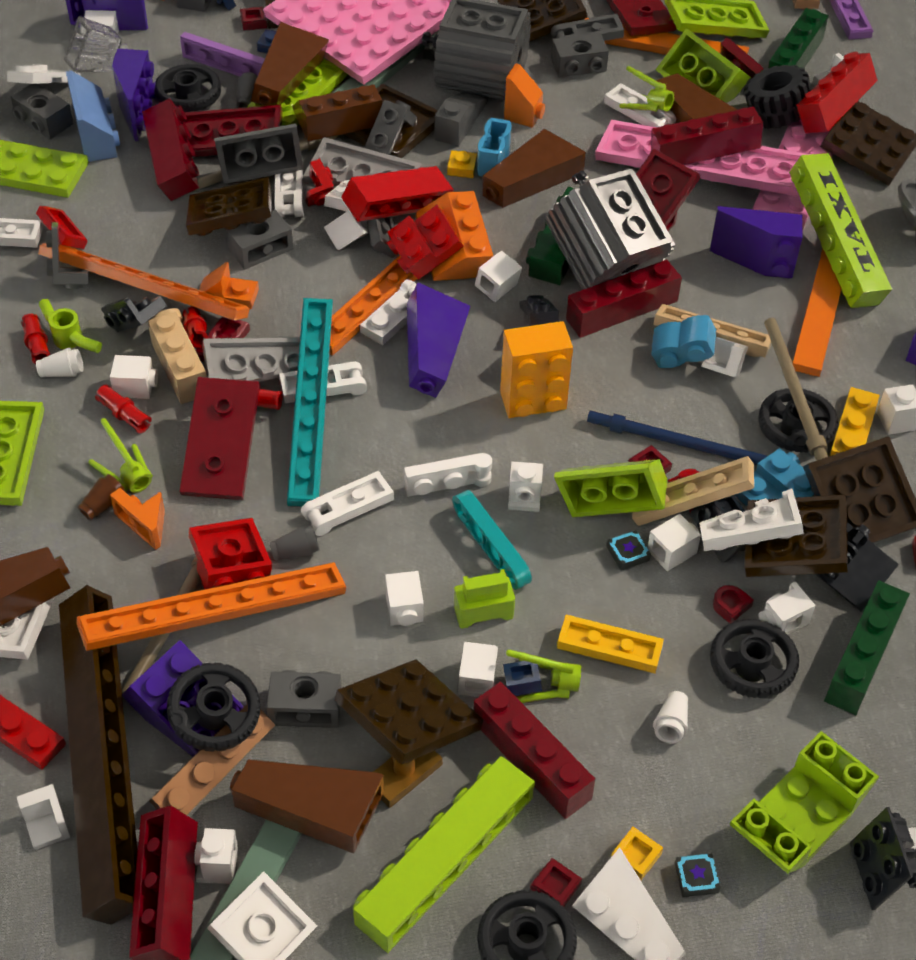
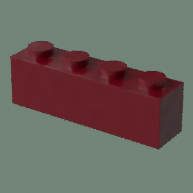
(709, 136)
(171, 149)
(623, 298)
(534, 750)
(164, 886)

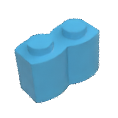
(494, 144)
(683, 341)

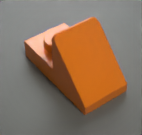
(233, 289)
(143, 518)

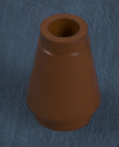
(99, 497)

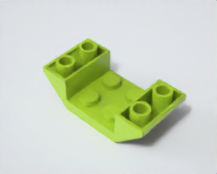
(806, 804)

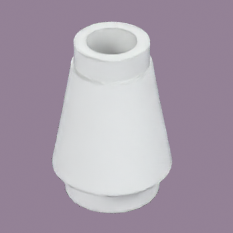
(61, 364)
(672, 719)

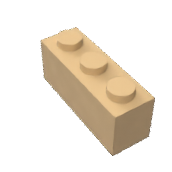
(176, 355)

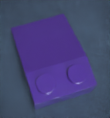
(758, 239)

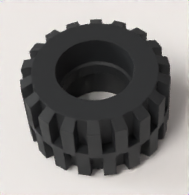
(777, 93)

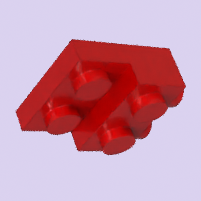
(423, 242)
(229, 552)

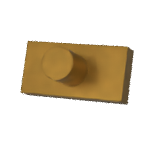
(404, 778)

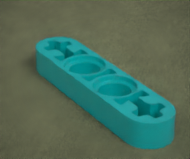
(491, 539)

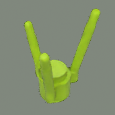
(657, 98)
(133, 474)
(563, 675)

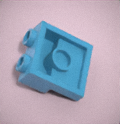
(775, 475)

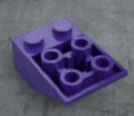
(129, 13)
(134, 86)
(151, 691)

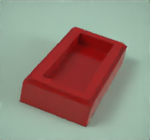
(68, 232)

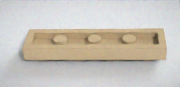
(757, 342)
(702, 489)

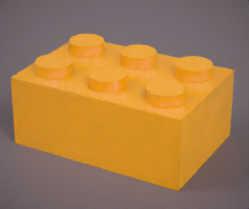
(535, 369)

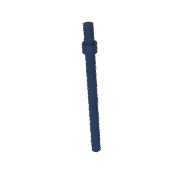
(618, 423)

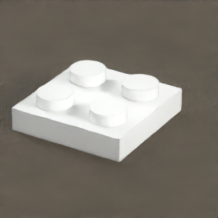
(262, 923)

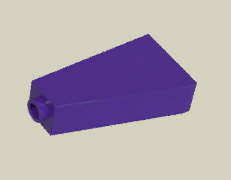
(433, 337)

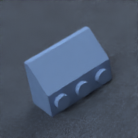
(93, 118)

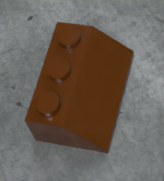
(338, 112)

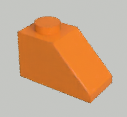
(522, 98)

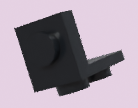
(539, 310)

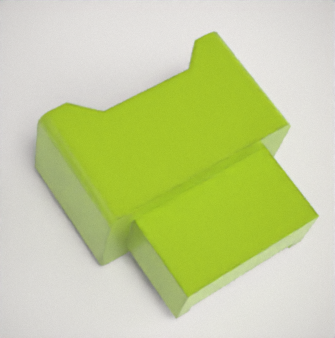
(484, 599)

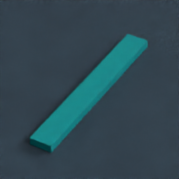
(310, 402)

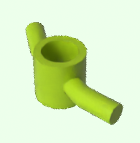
(66, 328)

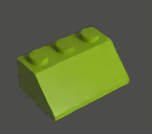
(703, 67)
(613, 488)

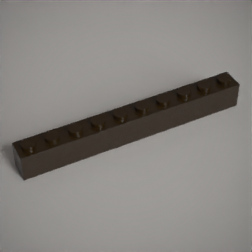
(98, 766)

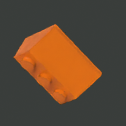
(466, 219)

